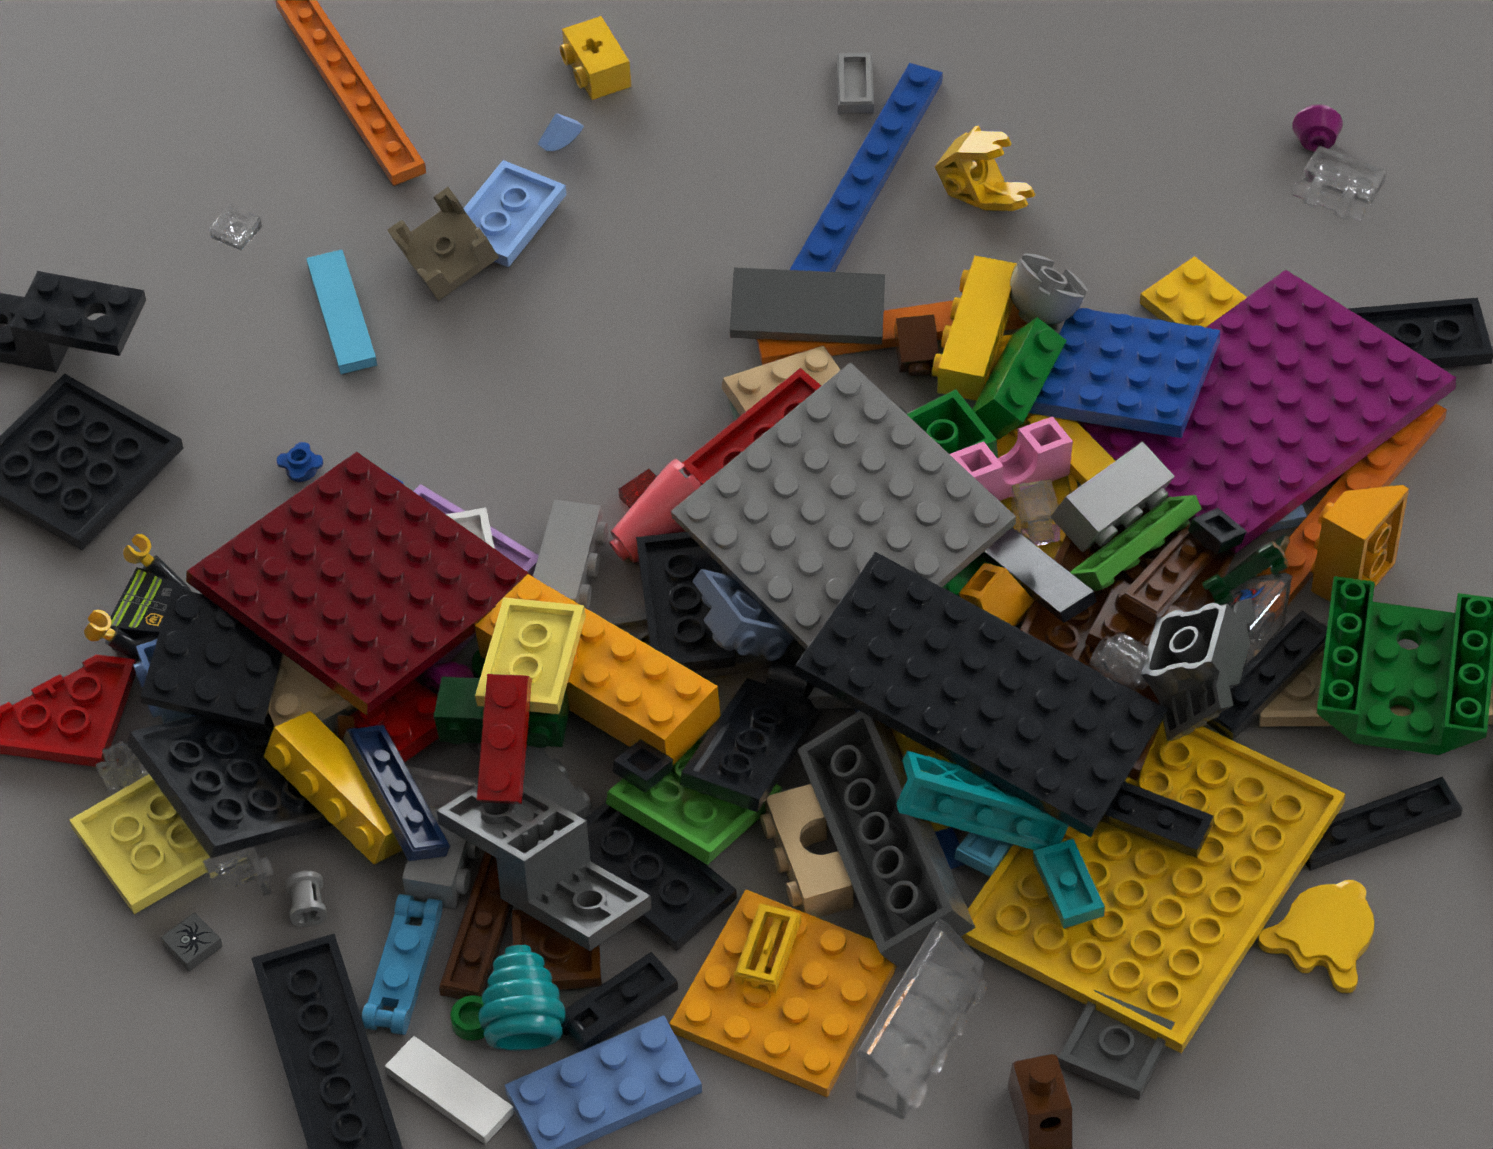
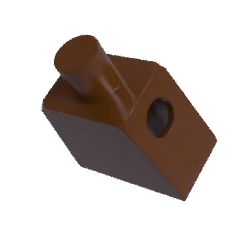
(1037, 1094)

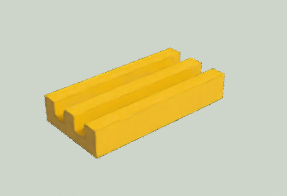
(759, 976)

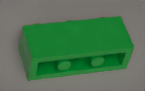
(1018, 377)

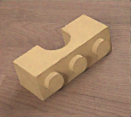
(816, 881)

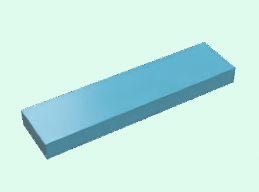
(341, 312)

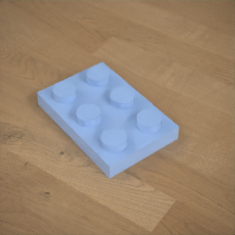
(513, 208)

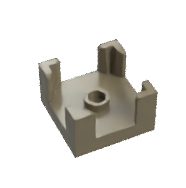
(445, 247)

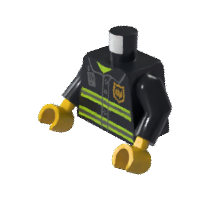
(141, 605)

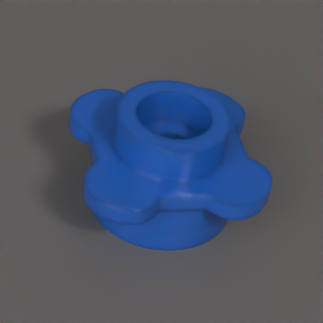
(300, 462)

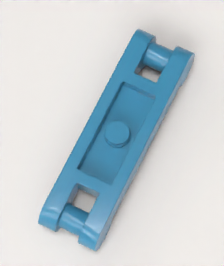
(402, 965)

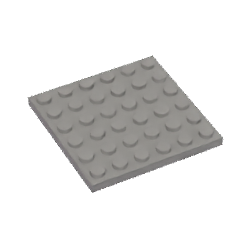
(827, 492)

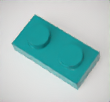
(1068, 883)

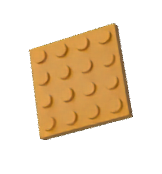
(811, 1019)

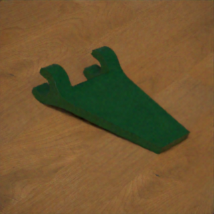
(1267, 556)

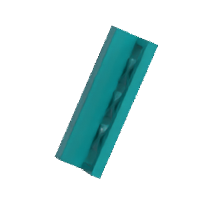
(972, 804)

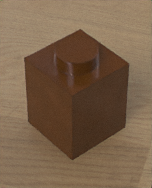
(916, 344)

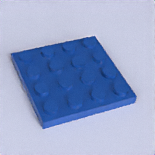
(1128, 372)

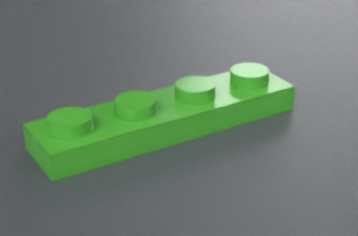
(1142, 536)

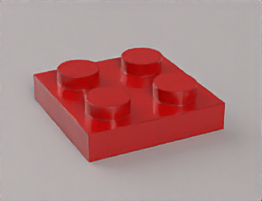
(406, 718)

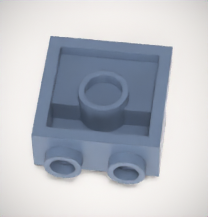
(739, 619)

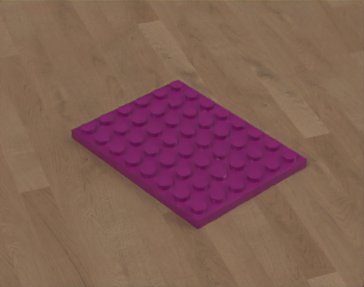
(1287, 405)

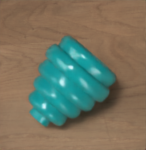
(521, 1003)

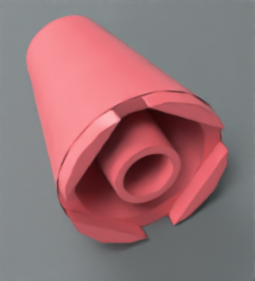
(652, 510)

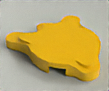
(1325, 928)

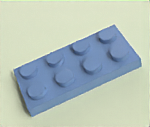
(604, 1087)

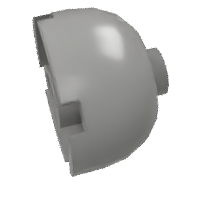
(1044, 291)

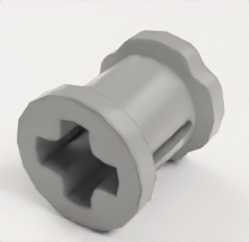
(306, 898)

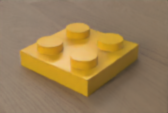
(1191, 295)

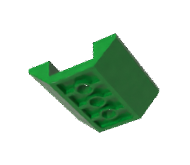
(1440, 681)

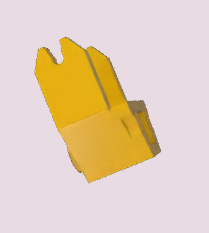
(981, 181)

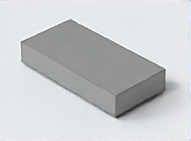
(855, 83)

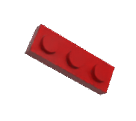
(504, 739)

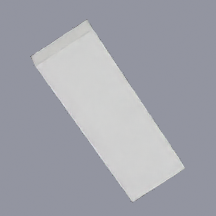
(449, 1090)

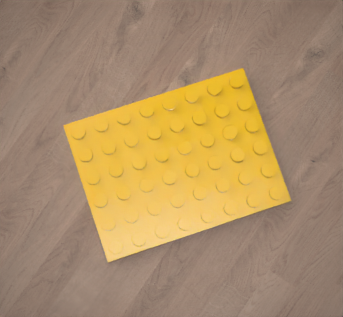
(1169, 919)

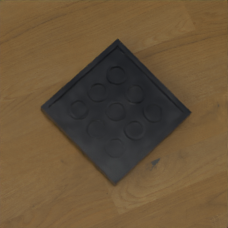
(79, 460)
(223, 783)

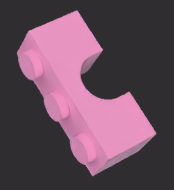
(1038, 455)

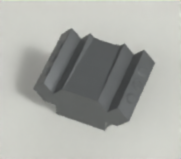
(1197, 662)

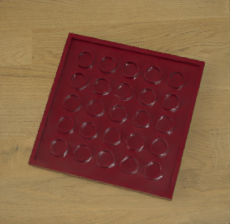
(358, 581)

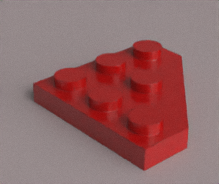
(70, 715)

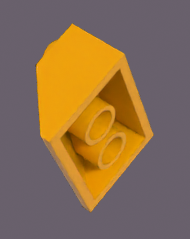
(1358, 536)

